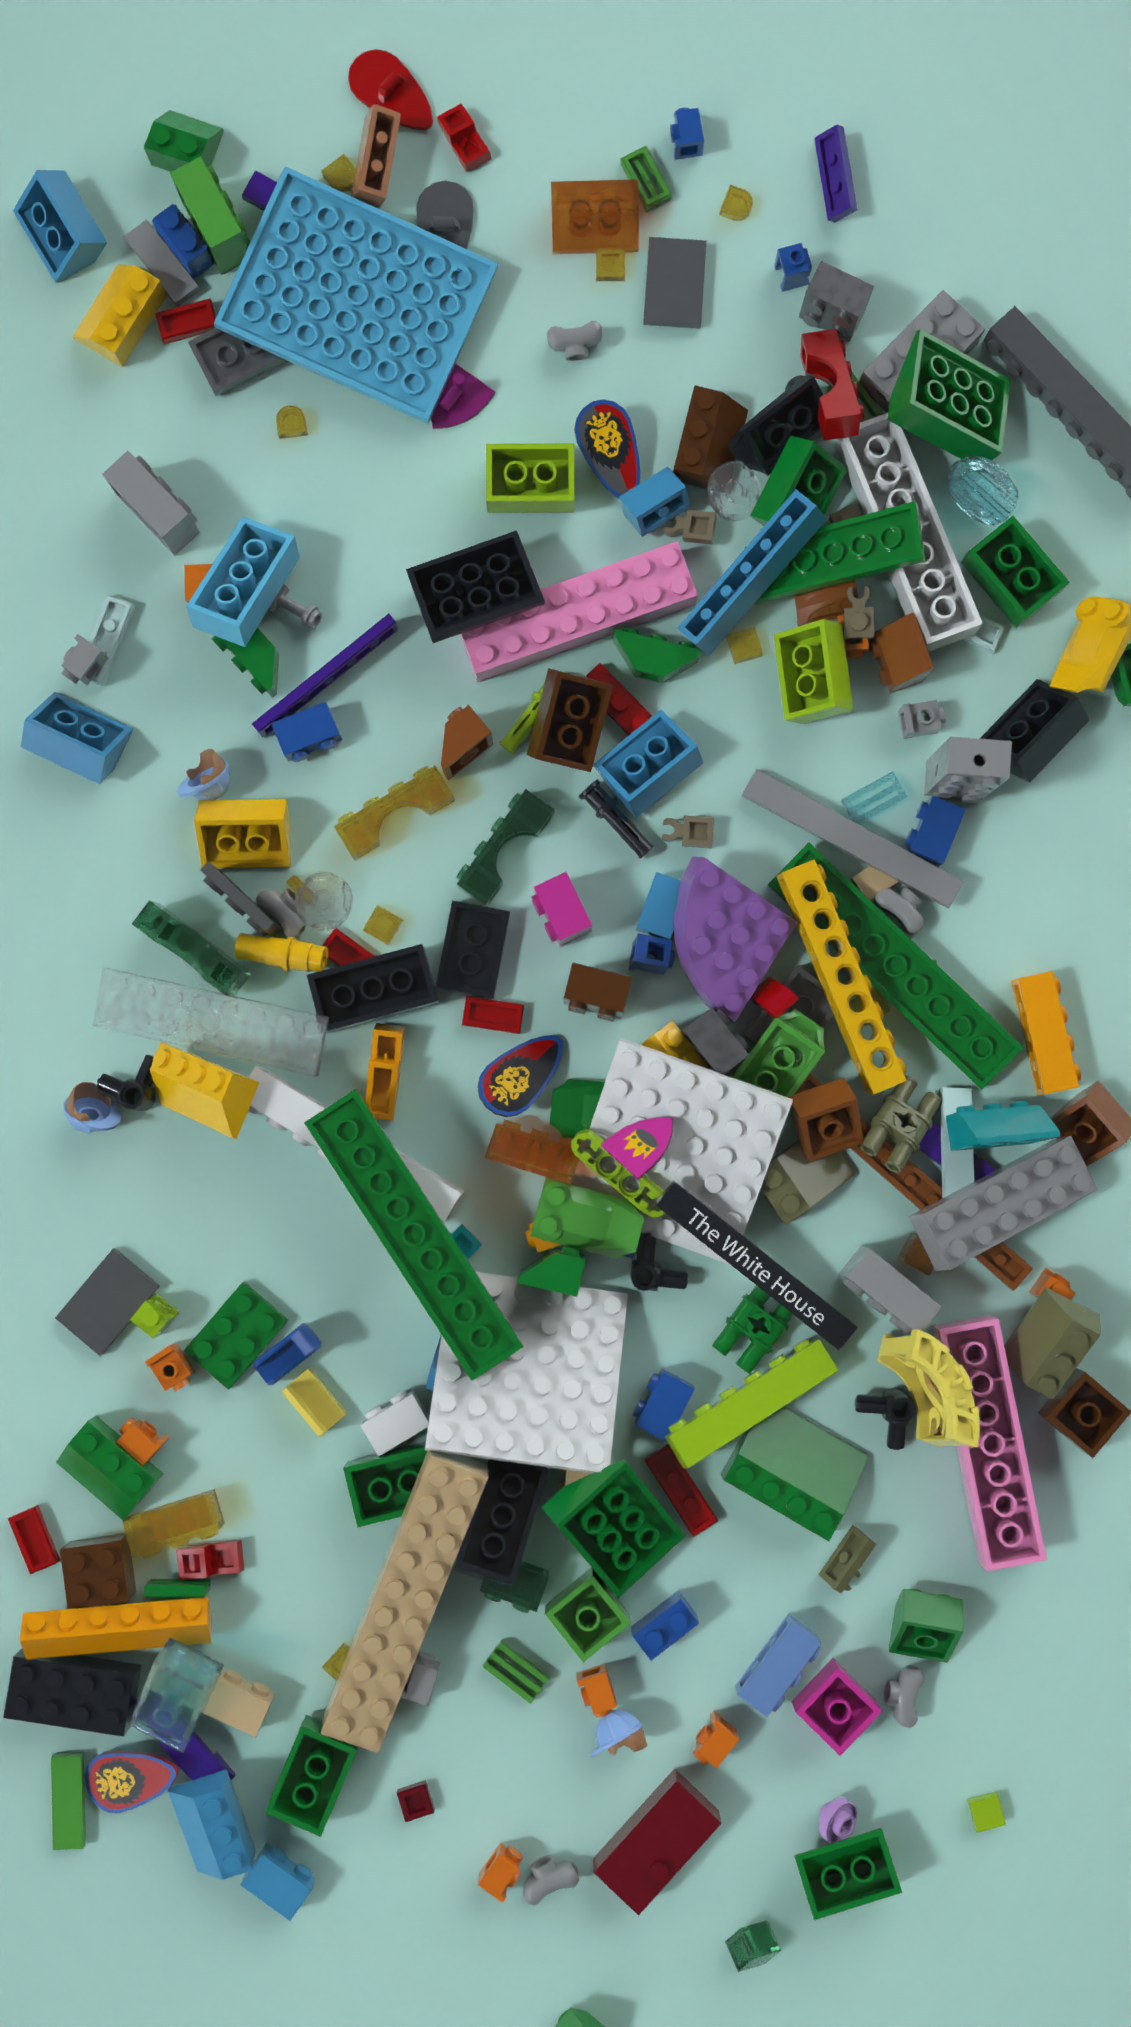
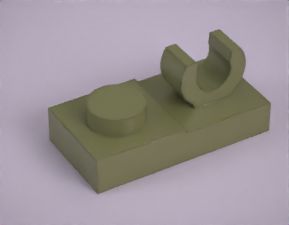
(847, 1559)

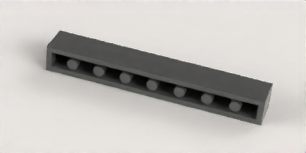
(1063, 393)

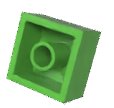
(587, 1614)

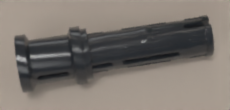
(607, 808)

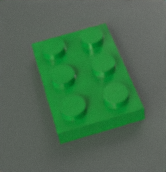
(236, 1335)

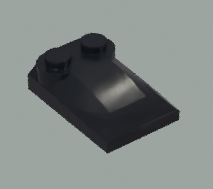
(790, 414)

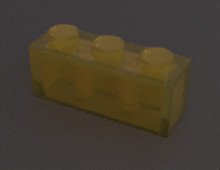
(173, 1524)

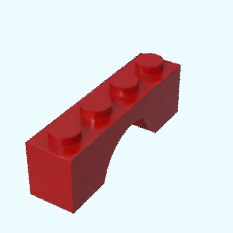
(825, 359)

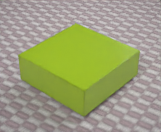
(986, 1812)

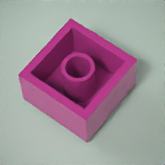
(562, 909)
(836, 1706)

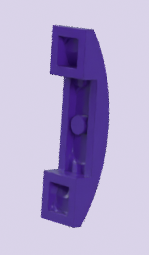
(197, 1759)

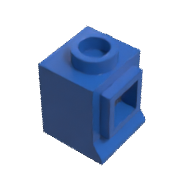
(795, 265)

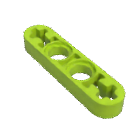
(616, 1177)

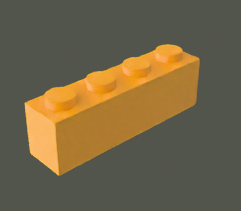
(1046, 1033)

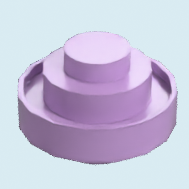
(837, 1819)

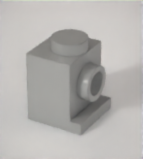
(83, 661)
(914, 726)
(421, 1679)

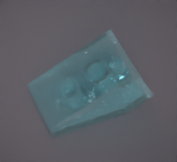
(176, 1694)

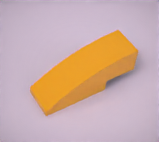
(384, 1070)

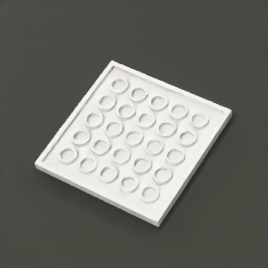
(717, 1143)
(551, 1397)

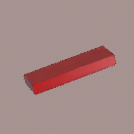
(681, 1490)

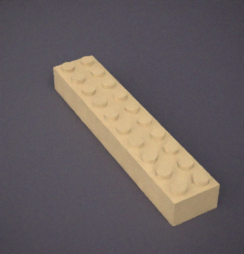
(404, 1599)

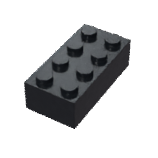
(374, 988)
(502, 1522)
(73, 1692)

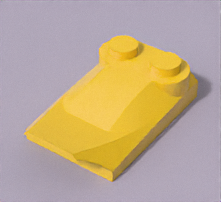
(1094, 645)

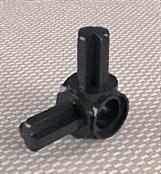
(125, 1090)
(660, 1277)
(896, 1419)

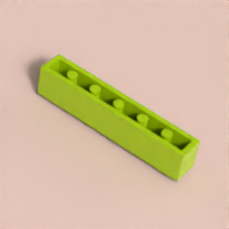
(750, 1403)

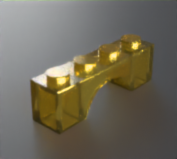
(424, 791)

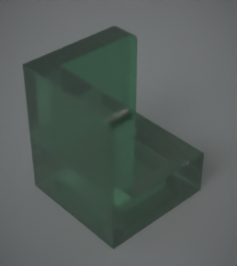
(752, 1946)

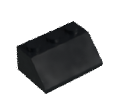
(1038, 727)

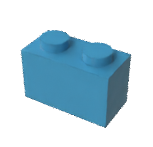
(655, 501)
(659, 907)
(278, 1881)

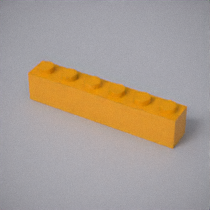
(115, 1627)

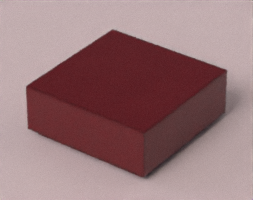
(415, 1801)

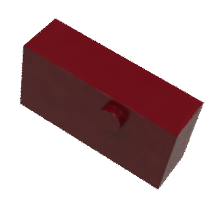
(656, 1841)

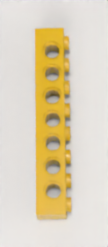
(827, 967)

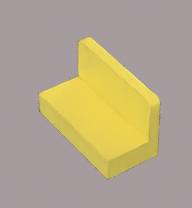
(314, 1402)

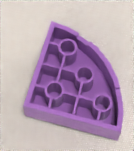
(725, 936)

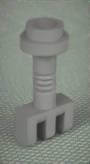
(309, 616)

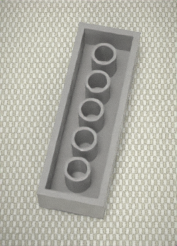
(1003, 1203)

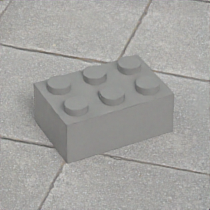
(152, 501)
(889, 1291)

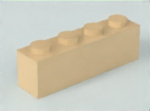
(239, 1702)

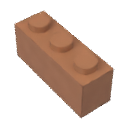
(375, 155)

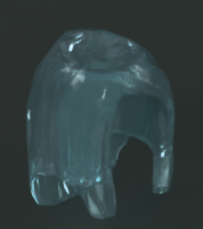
(982, 489)

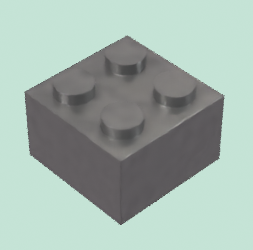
(835, 301)
(715, 1041)

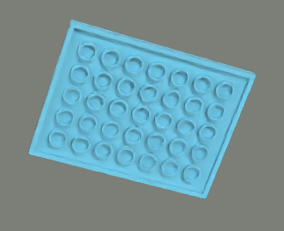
(356, 295)

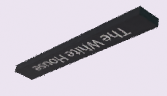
(755, 1265)

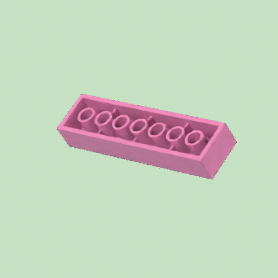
(585, 611)
(998, 1470)

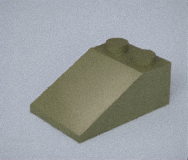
(797, 1185)

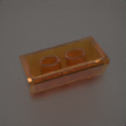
(594, 216)
(532, 1152)

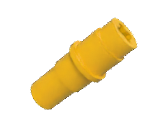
(281, 952)

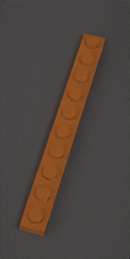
(923, 1192)

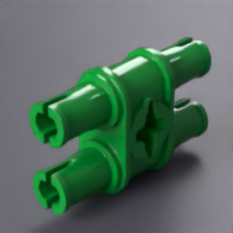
(761, 1340)

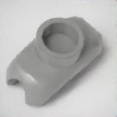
(575, 340)
(902, 907)
(283, 909)
(903, 1695)
(548, 1878)

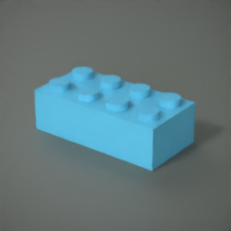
(243, 581)

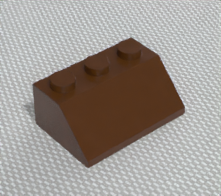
(709, 426)

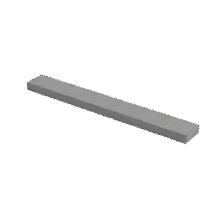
(852, 838)

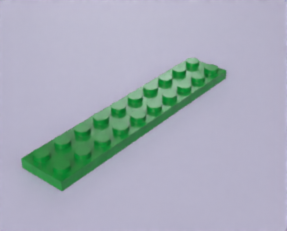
(913, 979)
(414, 1234)

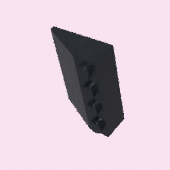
(475, 586)

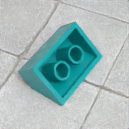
(999, 1126)

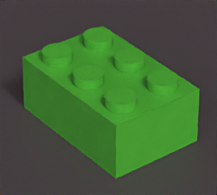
(211, 213)

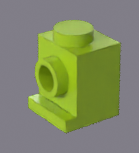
(154, 1316)

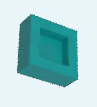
(466, 1241)

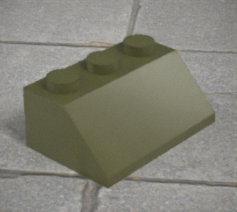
(1051, 1342)

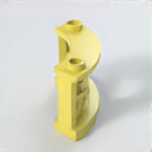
(937, 1387)

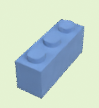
(778, 1665)

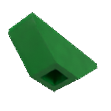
(653, 656)
(258, 658)

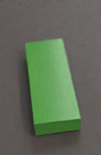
(68, 1801)

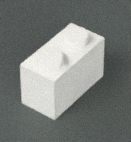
(395, 1422)

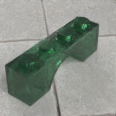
(526, 818)
(192, 947)

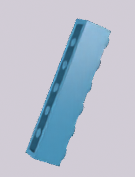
(752, 572)

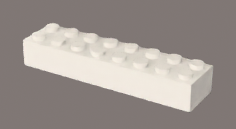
(886, 477)
(290, 1108)

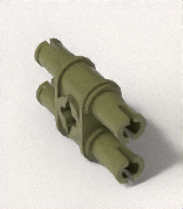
(913, 1127)

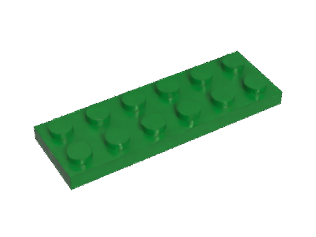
(852, 551)

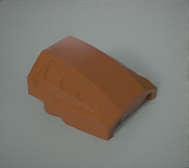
(823, 603)

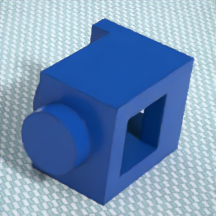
(687, 133)
(659, 947)

